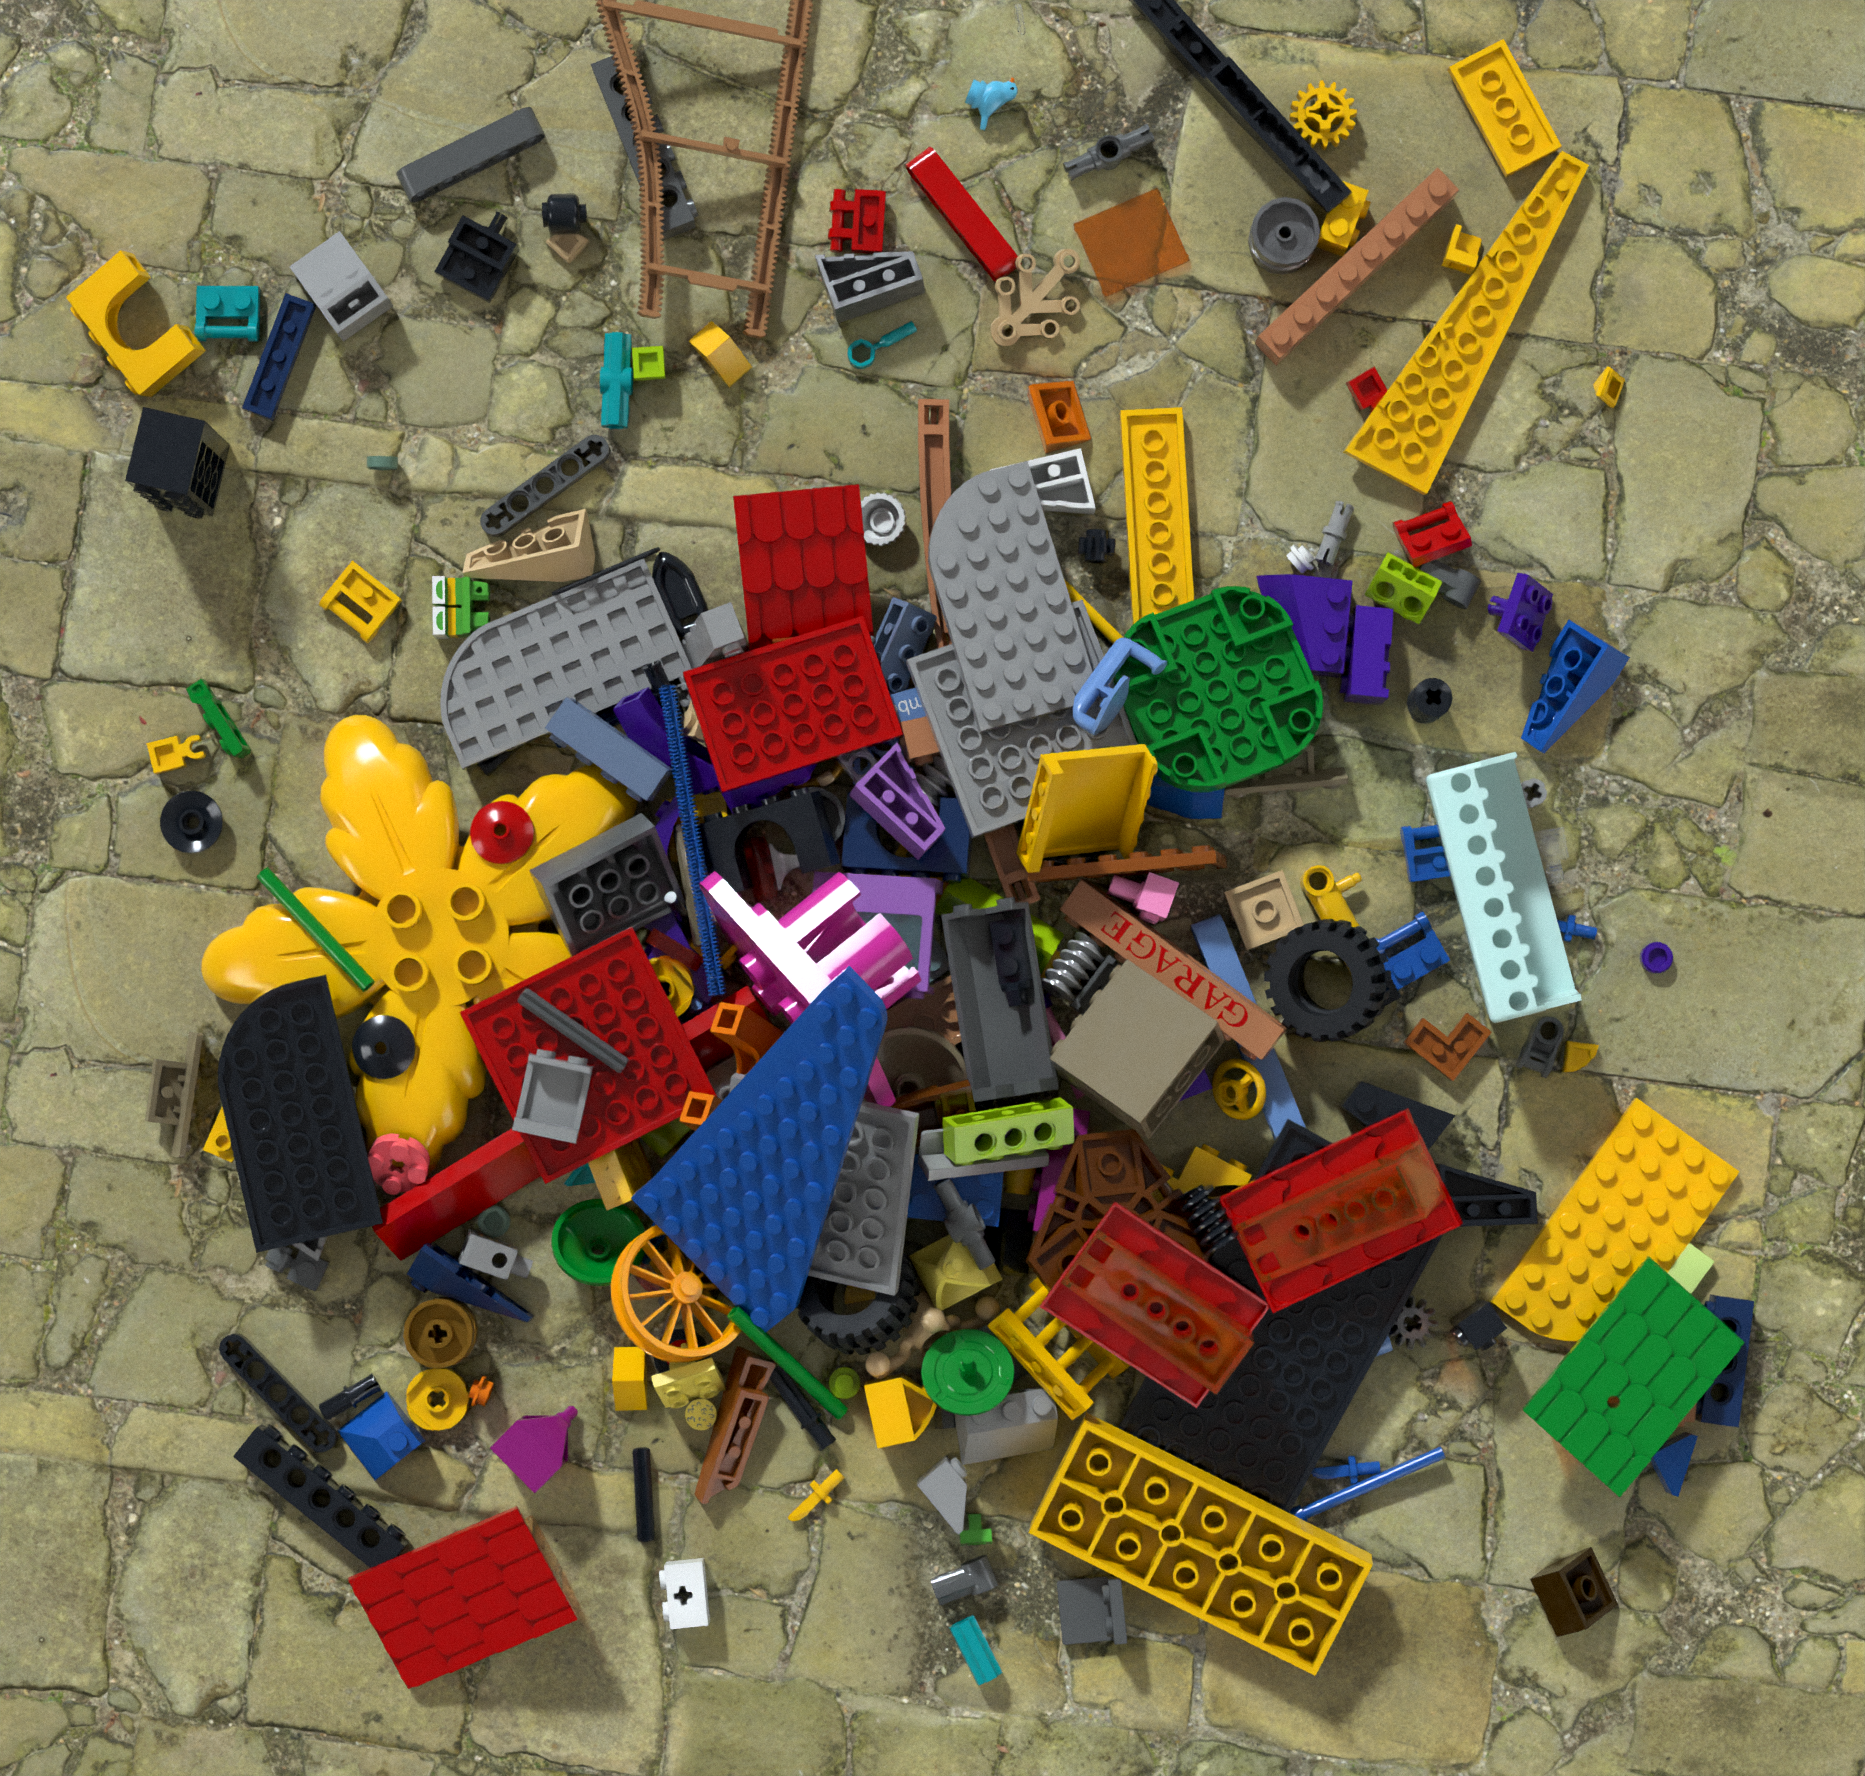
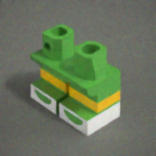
(455, 606)

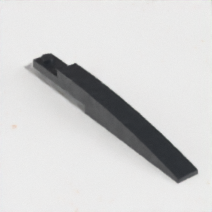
(1244, 102)

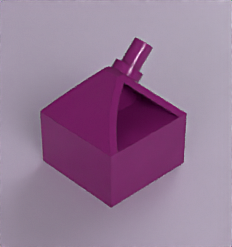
(536, 1446)

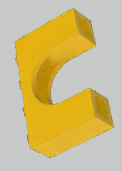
(98, 305)

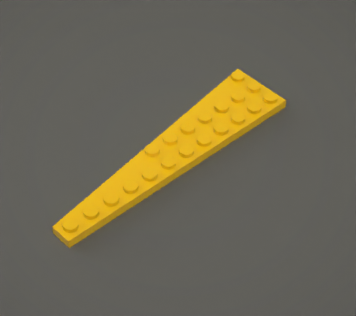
(1433, 392)

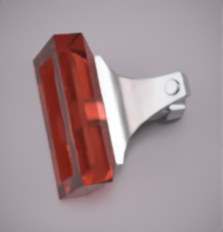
(767, 868)

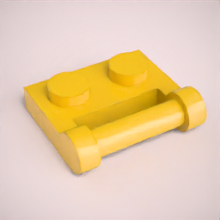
(367, 593)

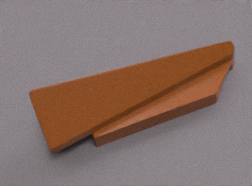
(736, 1424)

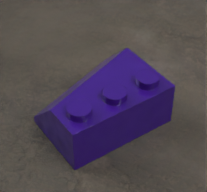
(1319, 616)

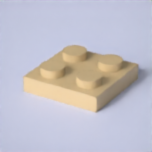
(1263, 910)

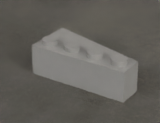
(714, 637)

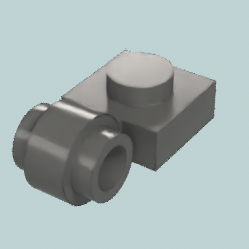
(304, 1269)

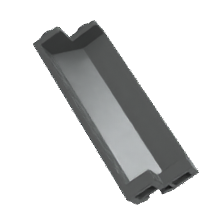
(1002, 1045)

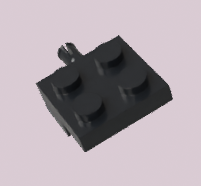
(478, 257)

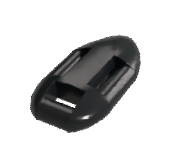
(678, 590)

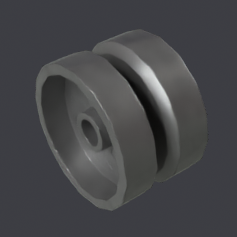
(1301, 235)

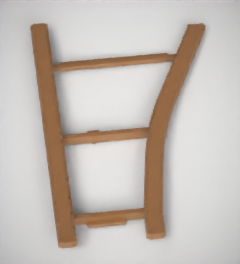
(646, 139)

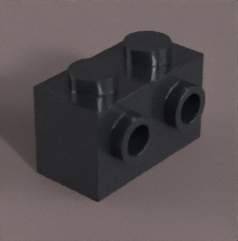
(1477, 1326)

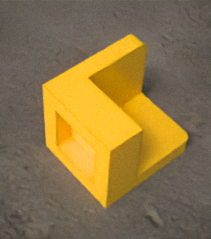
(1461, 251)

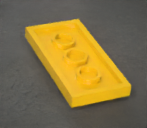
(1504, 108)

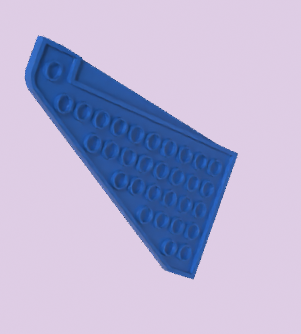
(764, 1165)

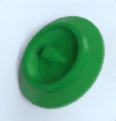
(967, 1372)

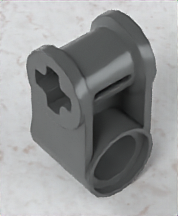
(1540, 1048)

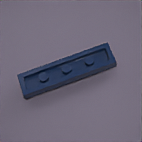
(279, 357)

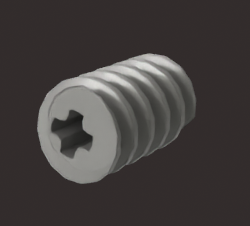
(1072, 967)

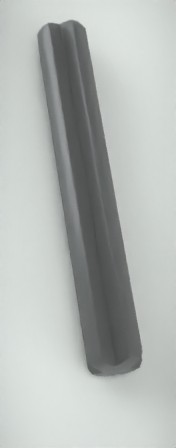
(573, 1030)

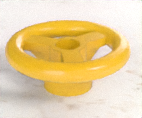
(1234, 1092)

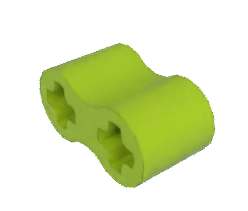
(665, 1137)

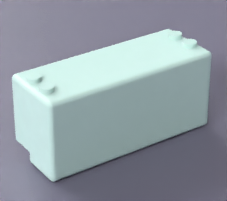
(1501, 888)

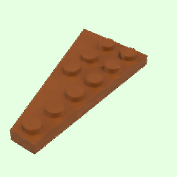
(1137, 864)

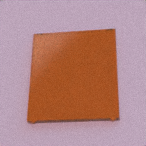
(1131, 242)

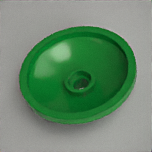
(592, 1227)

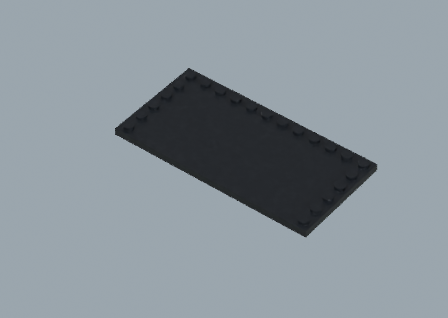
(1296, 1377)

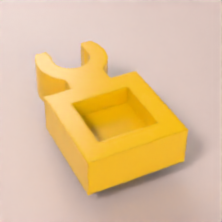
(170, 754)

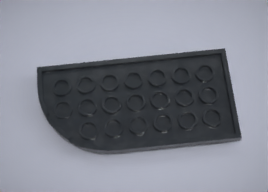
(295, 1119)

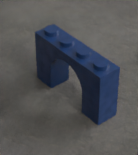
(945, 859)

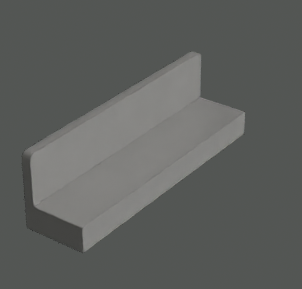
(938, 1166)

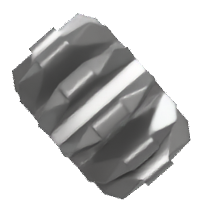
(1422, 1327)

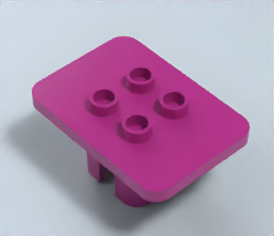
(809, 948)

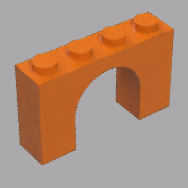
(750, 1040)

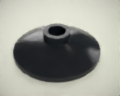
(176, 818)
(399, 1044)

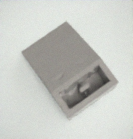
(341, 286)

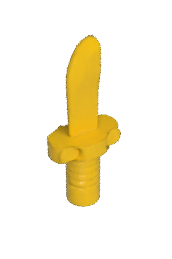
(820, 1492)

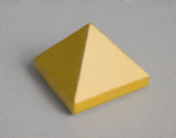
(1609, 386)

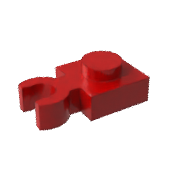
(1367, 389)

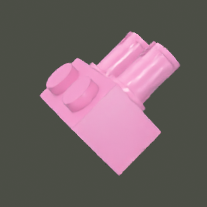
(1150, 898)

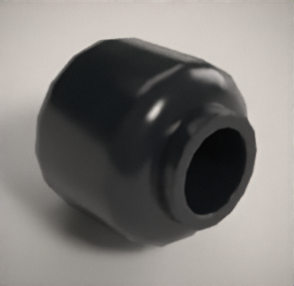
(563, 214)

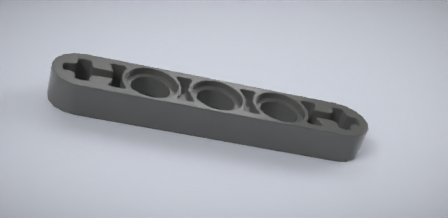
(529, 487)

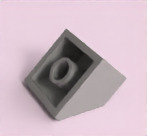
(946, 1489)

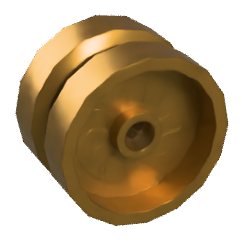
(422, 1337)

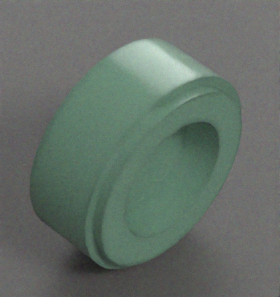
(382, 462)
(494, 1221)

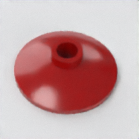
(509, 846)

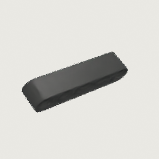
(470, 154)

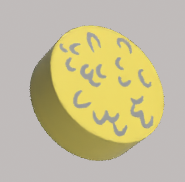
(701, 1414)

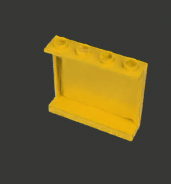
(1086, 803)

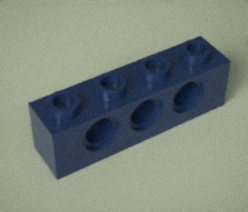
(1728, 1408)

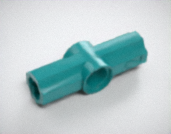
(616, 380)

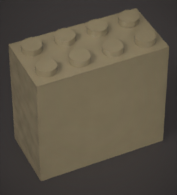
(1137, 1048)

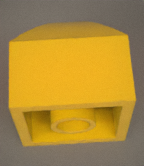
(898, 1409)

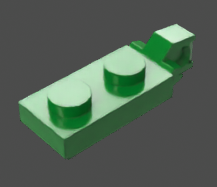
(218, 717)

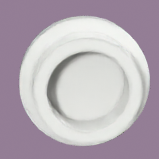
(1301, 558)

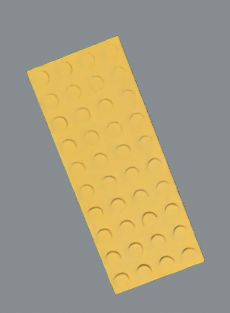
(1201, 1544)

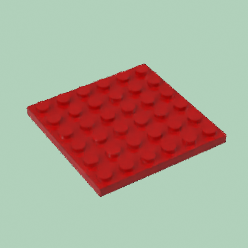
(622, 1003)

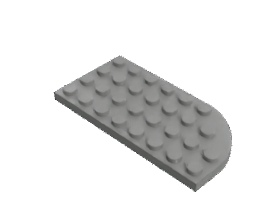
(1006, 600)
(571, 645)

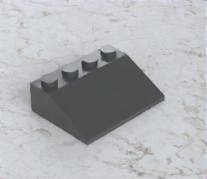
(607, 884)

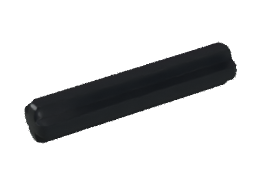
(643, 1494)

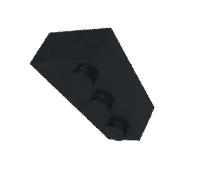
(1372, 1104)
(1488, 1201)

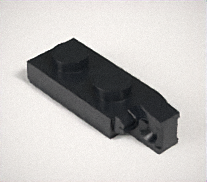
(1012, 959)

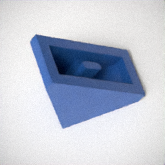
(1673, 1460)

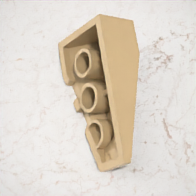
(550, 553)

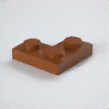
(1450, 1052)

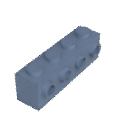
(901, 638)
(609, 749)

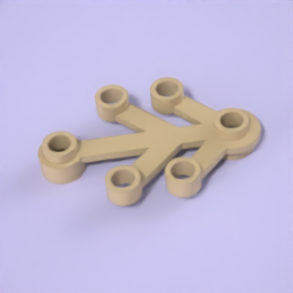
(1031, 300)

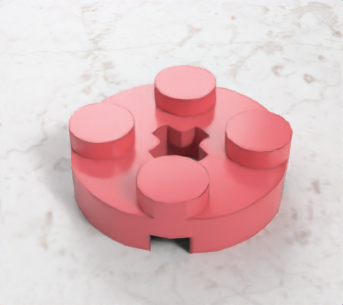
(394, 1178)

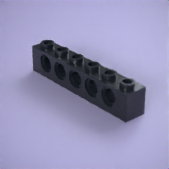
(254, 1457)

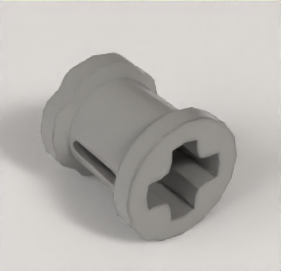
(1539, 790)

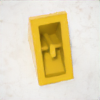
(720, 353)
(629, 1379)

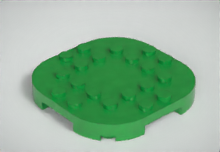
(1231, 690)

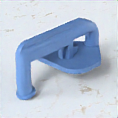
(1100, 678)

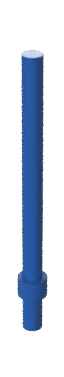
(1368, 1484)

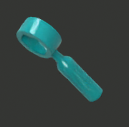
(885, 341)

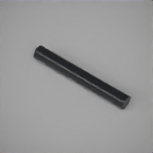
(679, 911)

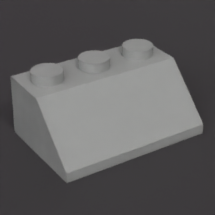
(1017, 1426)

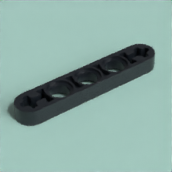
(263, 1386)

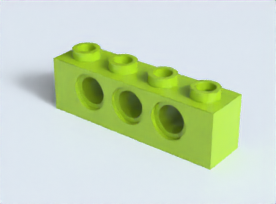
(963, 1129)

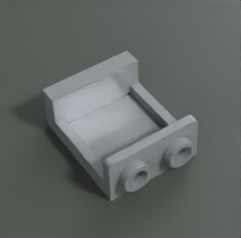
(553, 1096)

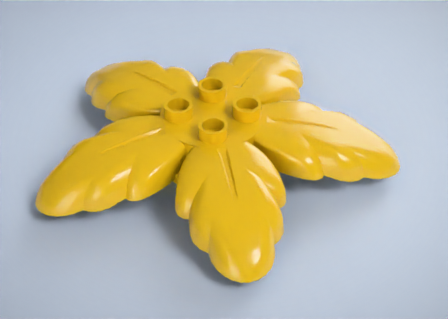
(429, 919)

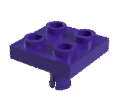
(1523, 612)

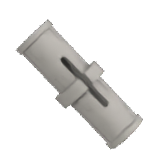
(1334, 533)

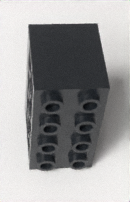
(177, 463)

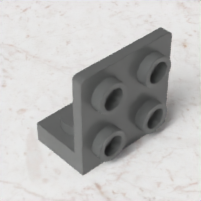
(1091, 1610)

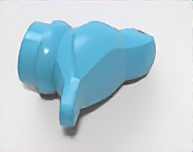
(990, 97)

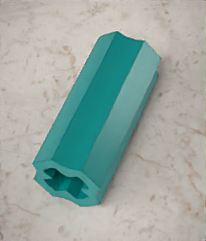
(975, 1650)

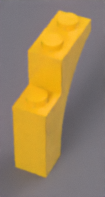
(1206, 1169)

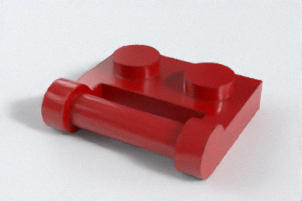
(1435, 541)

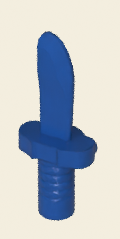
(1571, 928)
(1352, 1470)

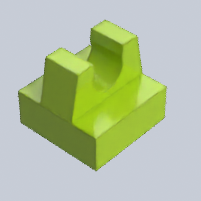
(648, 363)

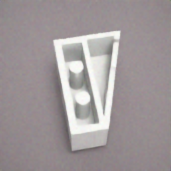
(1062, 482)

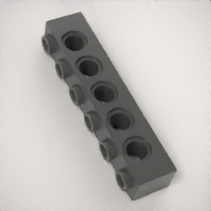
(681, 215)

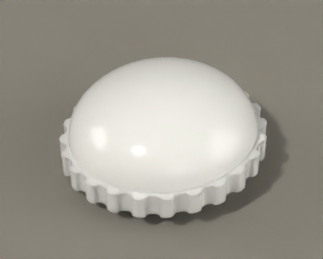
(882, 519)

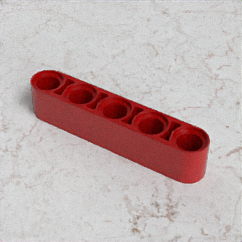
(962, 214)

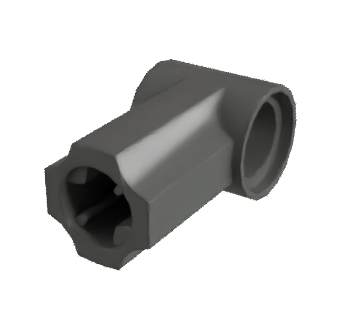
(1457, 585)
(971, 1578)

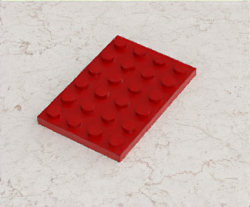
(792, 704)

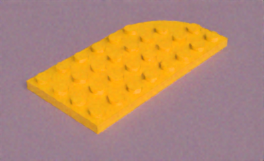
(1632, 1201)

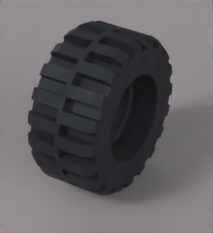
(1288, 986)
(866, 1328)

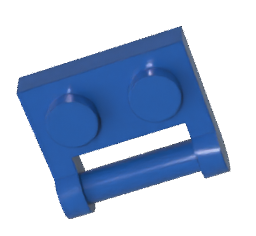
(1426, 862)
(1416, 959)

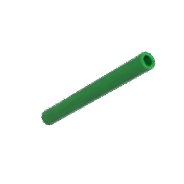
(315, 929)
(787, 1363)

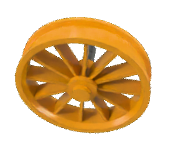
(681, 1291)

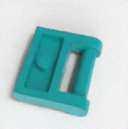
(228, 303)

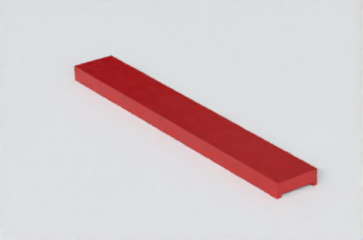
(505, 1163)

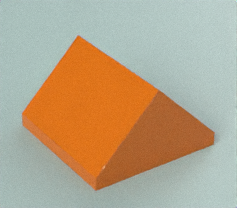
(1058, 415)

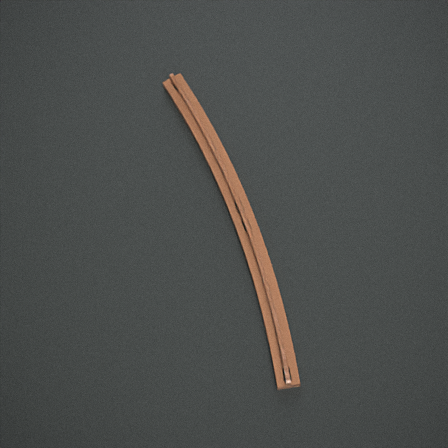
(934, 492)

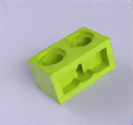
(1404, 585)

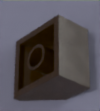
(1574, 1592)

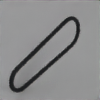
(605, 571)

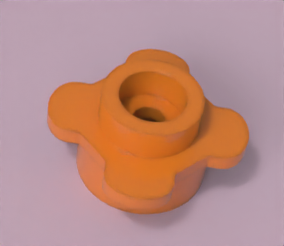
(481, 1391)

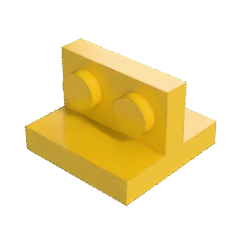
(621, 1173)

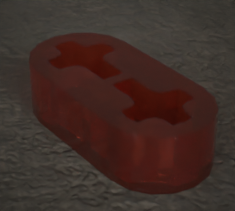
(675, 949)

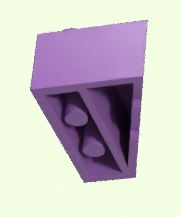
(898, 803)

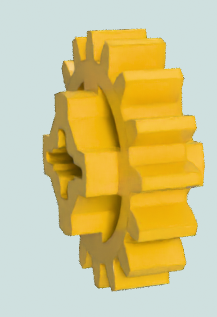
(1335, 114)

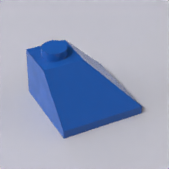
(381, 1435)

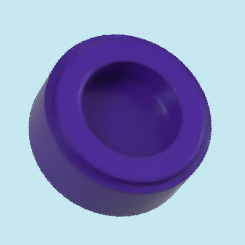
(1656, 957)

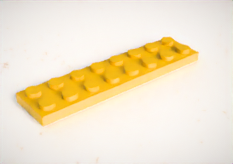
(1156, 510)

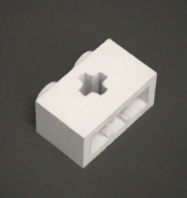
(693, 1576)

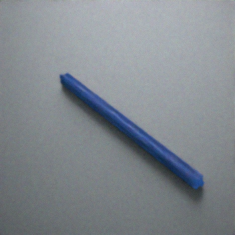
(691, 837)

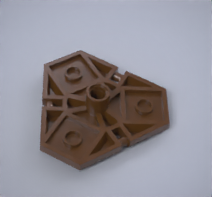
(1094, 1176)

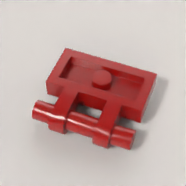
(868, 221)

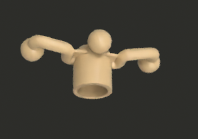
(926, 1327)

